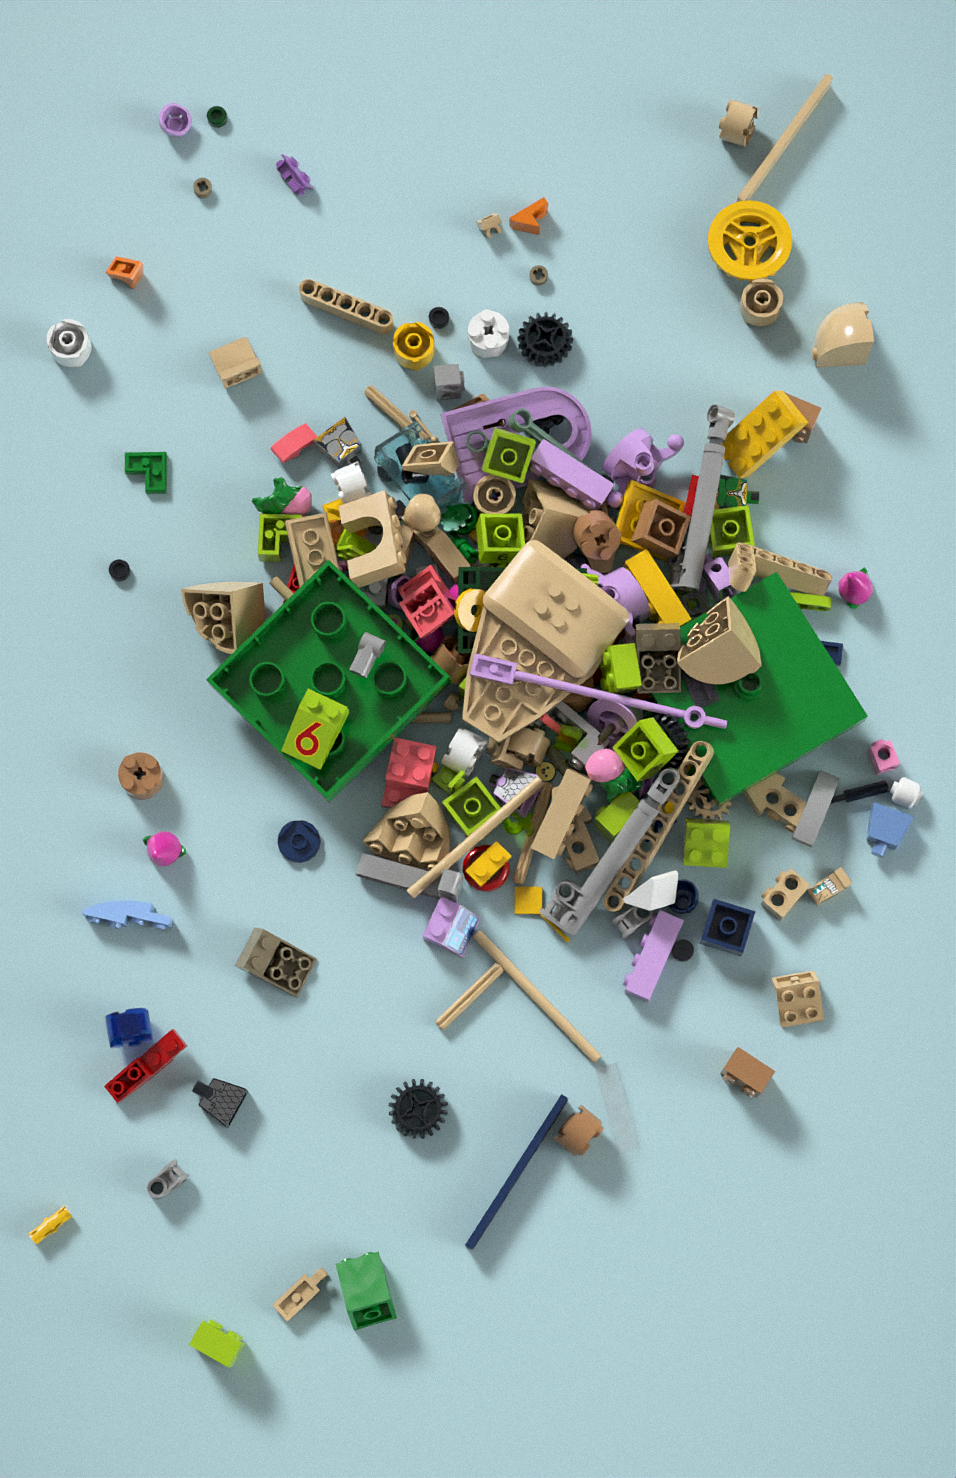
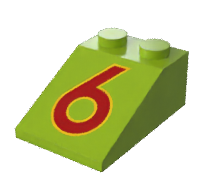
(314, 729)

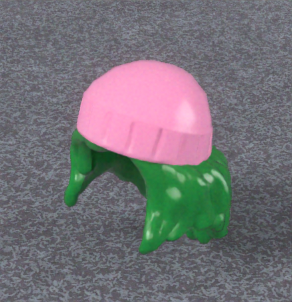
(285, 500)
(611, 773)

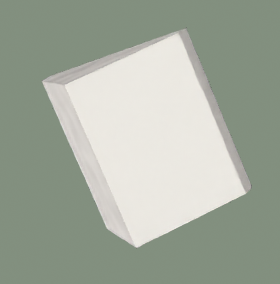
(655, 892)

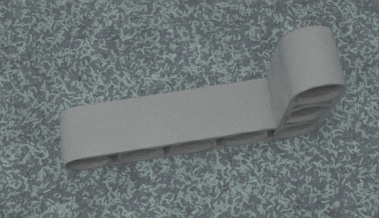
(404, 876)

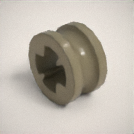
(199, 182)
(535, 269)

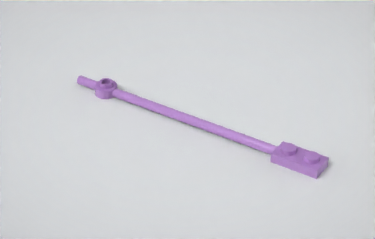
(505, 671)

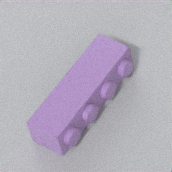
(570, 475)
(653, 956)

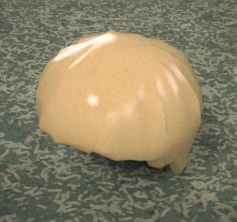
(422, 513)

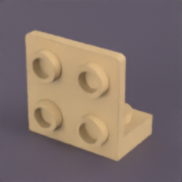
(235, 362)
(798, 998)

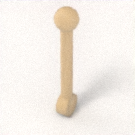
(413, 415)

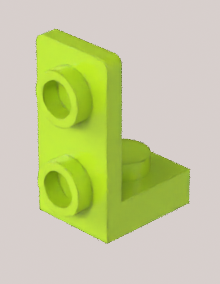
(449, 780)

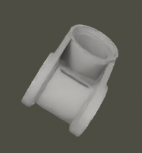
(632, 922)
(168, 1180)

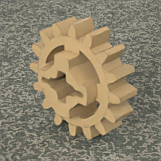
(700, 796)

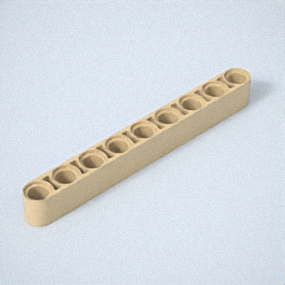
(657, 838)

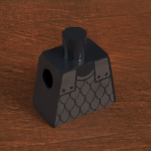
(220, 1099)

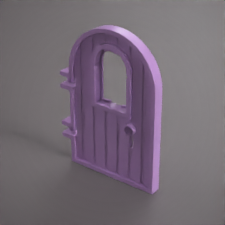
(538, 401)

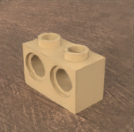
(788, 897)

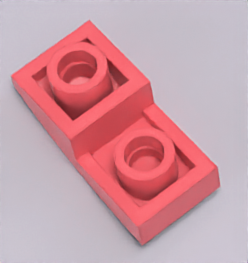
(293, 442)

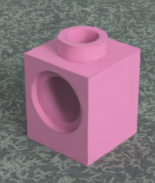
(883, 765)

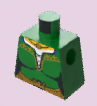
(734, 493)

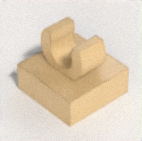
(489, 222)

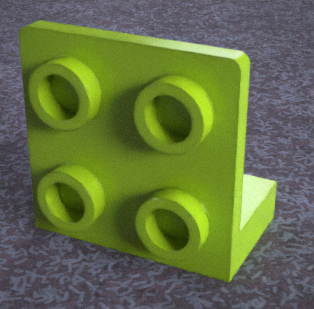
(352, 546)

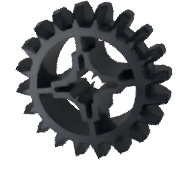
(533, 350)
(677, 736)
(426, 1125)

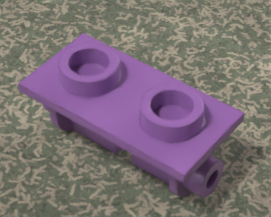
(288, 168)

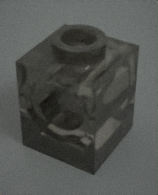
(702, 601)

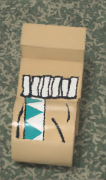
(830, 886)

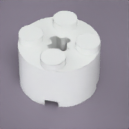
(488, 323)
(59, 343)
(351, 483)
(464, 751)

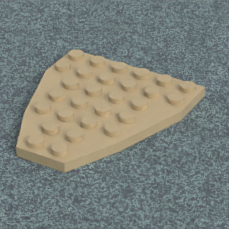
(503, 708)

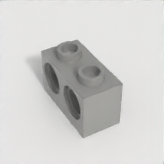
(448, 382)

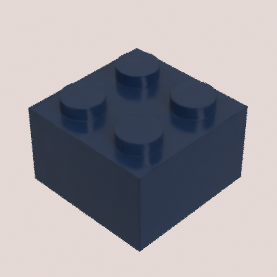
(727, 927)

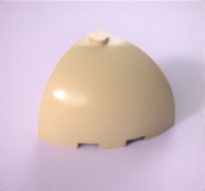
(844, 337)
(550, 516)
(225, 611)
(720, 647)

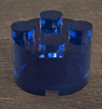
(128, 1027)

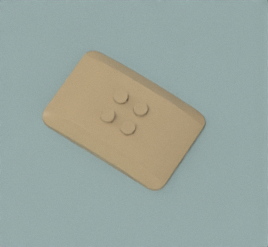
(556, 608)

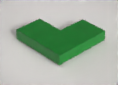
(152, 465)

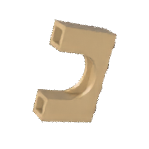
(388, 557)

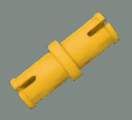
(50, 1225)

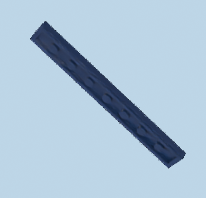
(517, 1171)

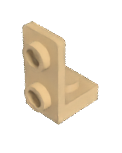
(503, 758)

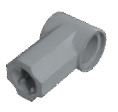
(368, 650)

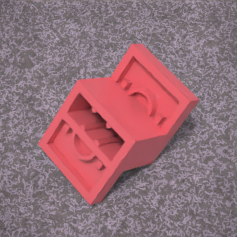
(427, 601)
(408, 771)

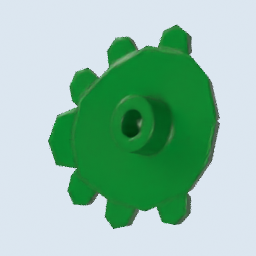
(454, 517)

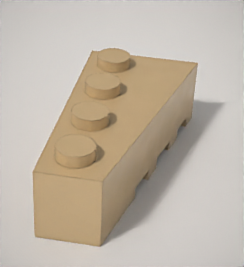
(561, 814)

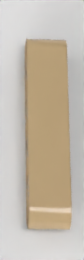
(352, 314)

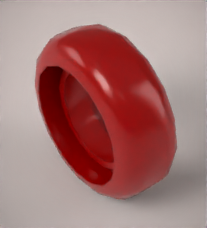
(492, 884)

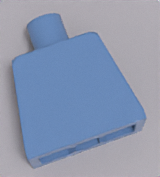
(886, 828)

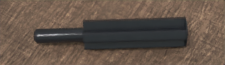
(862, 792)

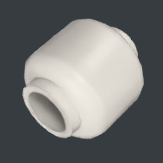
(906, 793)

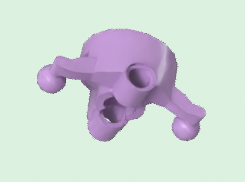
(635, 458)
(627, 592)

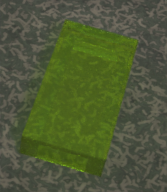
(567, 738)

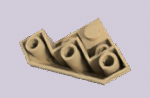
(411, 833)

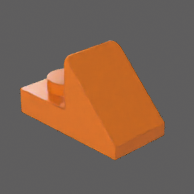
(525, 219)
(127, 270)

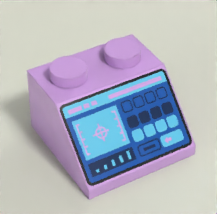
(451, 927)

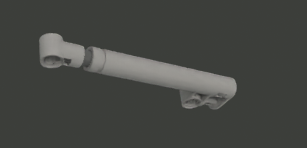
(689, 563)
(574, 909)

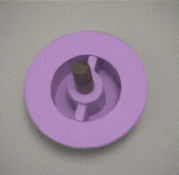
(612, 720)

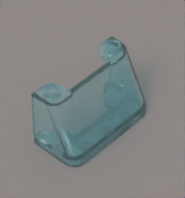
(442, 488)

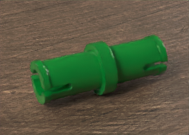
(464, 548)

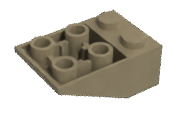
(657, 657)
(275, 961)

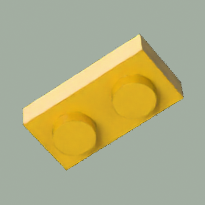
(488, 864)

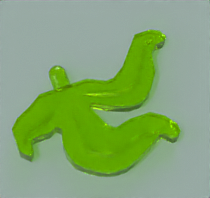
(515, 828)

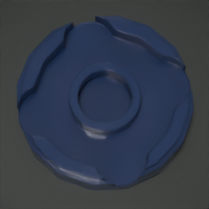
(299, 841)

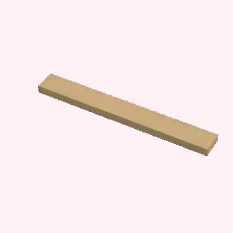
(785, 139)

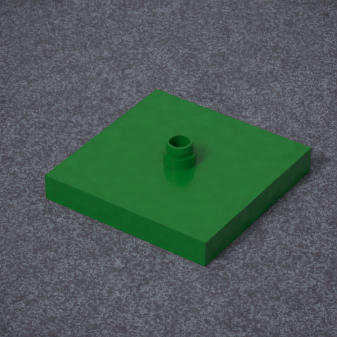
(312, 648)
(779, 710)

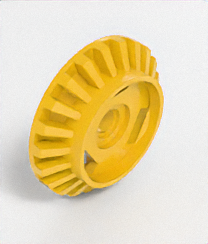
(773, 232)

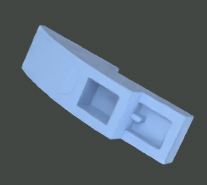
(119, 912)

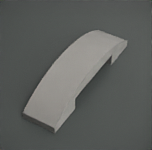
(815, 808)

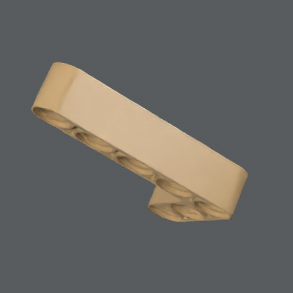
(752, 561)

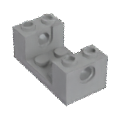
(588, 740)

